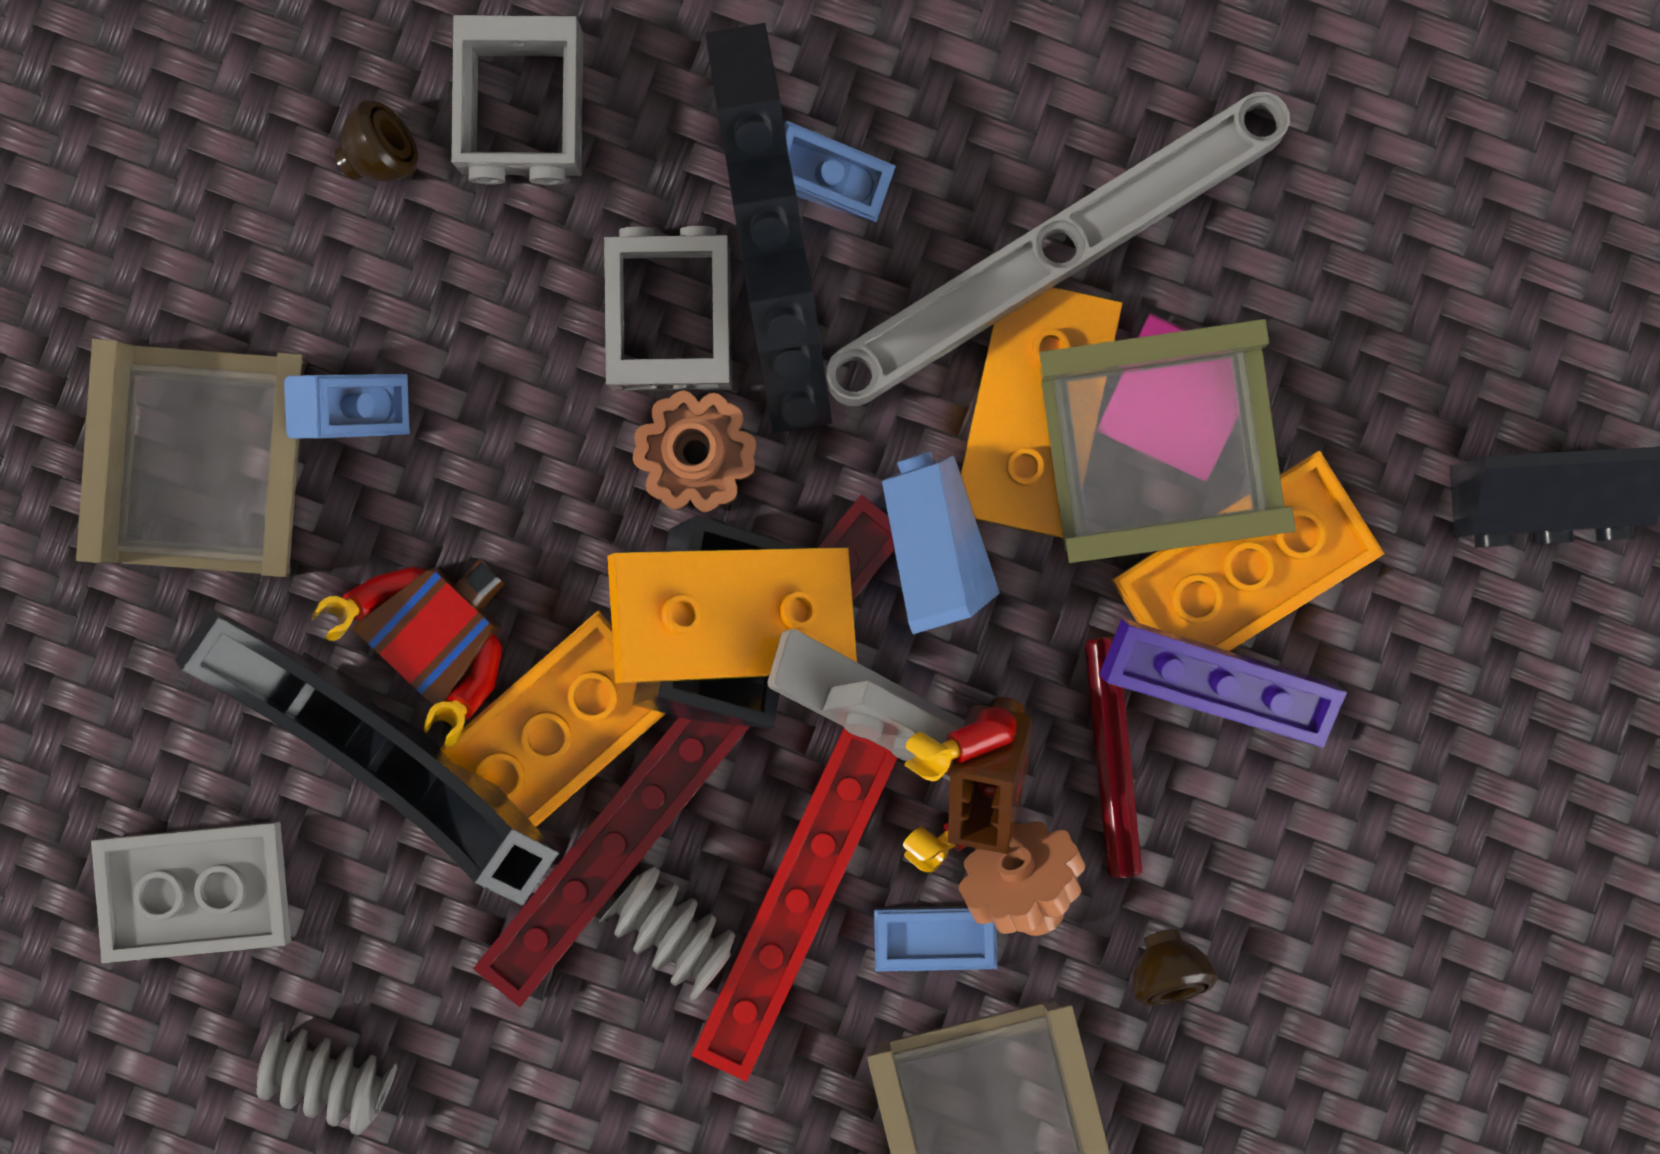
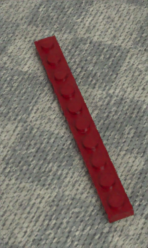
(644, 808)

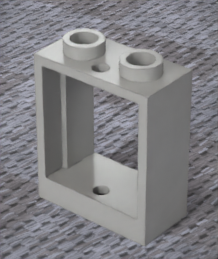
(515, 37)
(667, 373)

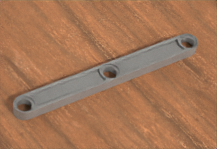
(1023, 271)

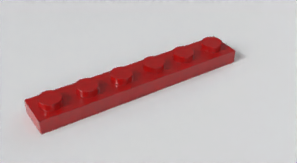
(794, 905)

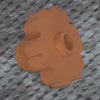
(684, 421)
(1026, 887)

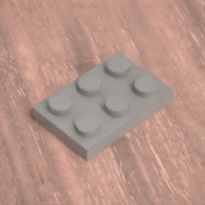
(191, 892)

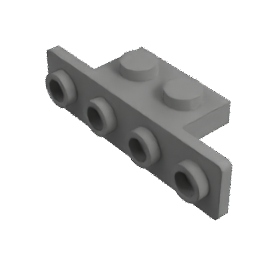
(855, 696)

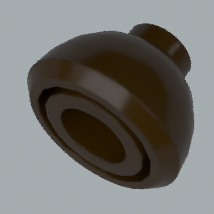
(376, 144)
(1171, 970)

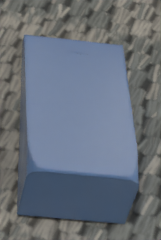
(837, 174)
(346, 405)

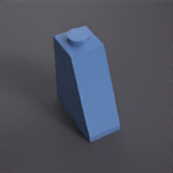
(937, 543)

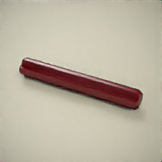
(1113, 766)

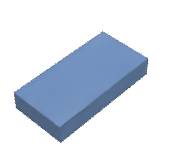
(932, 939)

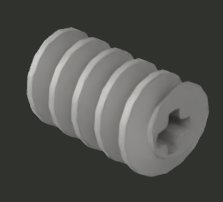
(671, 931)
(322, 1080)

